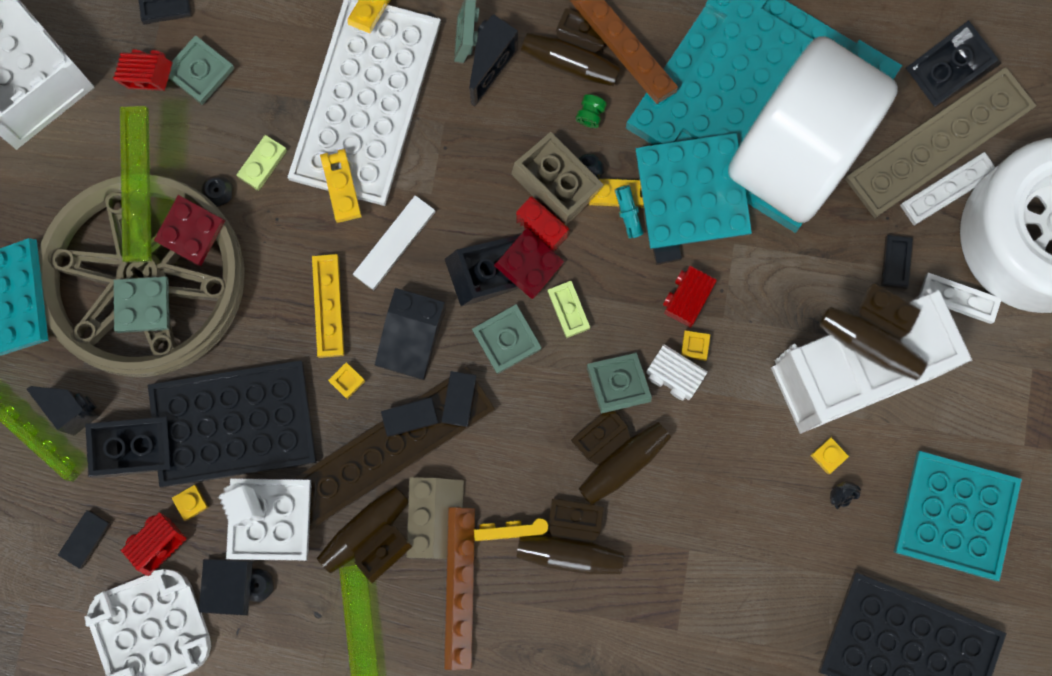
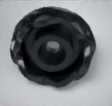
(593, 163)
(225, 190)
(844, 494)
(265, 587)

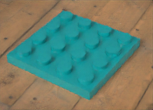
(691, 192)
(21, 297)
(957, 516)

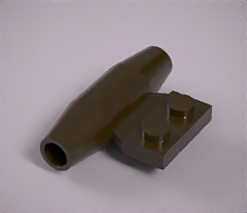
(573, 51)
(879, 331)
(616, 454)
(369, 538)
(572, 541)

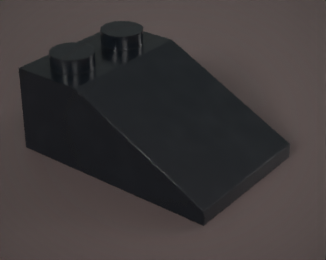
(494, 49)
(953, 64)
(475, 274)
(410, 333)
(127, 447)

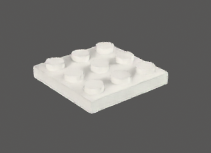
(286, 522)

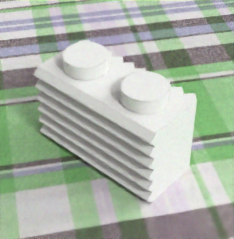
(676, 373)
(241, 505)

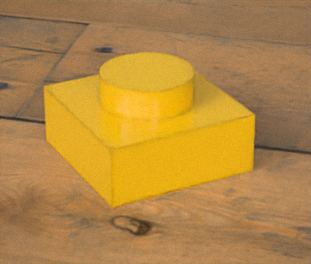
(695, 345)
(346, 380)
(829, 456)
(190, 502)

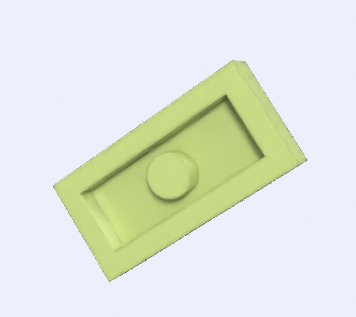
(261, 162)
(568, 309)

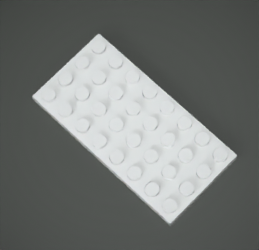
(366, 100)

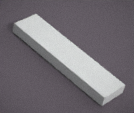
(947, 189)
(394, 243)

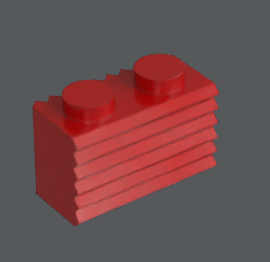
(143, 70)
(542, 223)
(689, 297)
(153, 544)

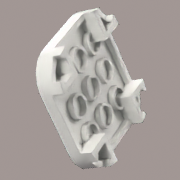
(149, 627)

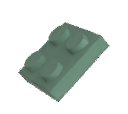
(465, 33)
(199, 70)
(141, 304)
(506, 339)
(619, 383)

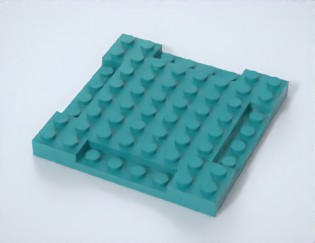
(732, 69)

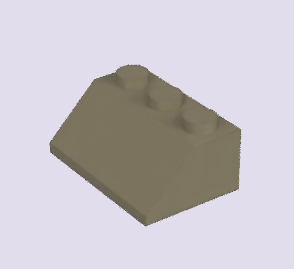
(556, 178)
(429, 515)

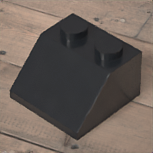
(65, 408)

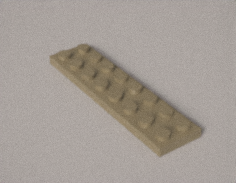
(940, 142)

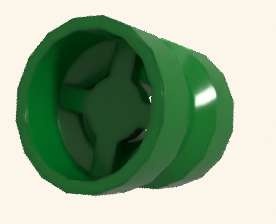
(590, 112)

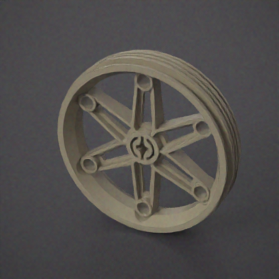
(54, 251)

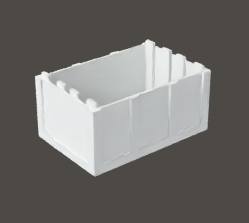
(35, 76)
(832, 381)

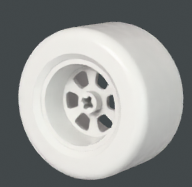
(812, 129)
(996, 232)

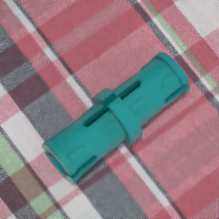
(629, 211)

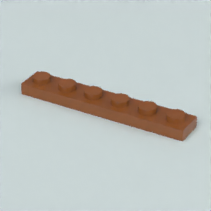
(627, 48)
(459, 588)

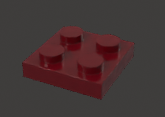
(189, 230)
(529, 263)

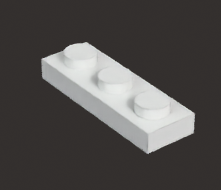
(963, 298)

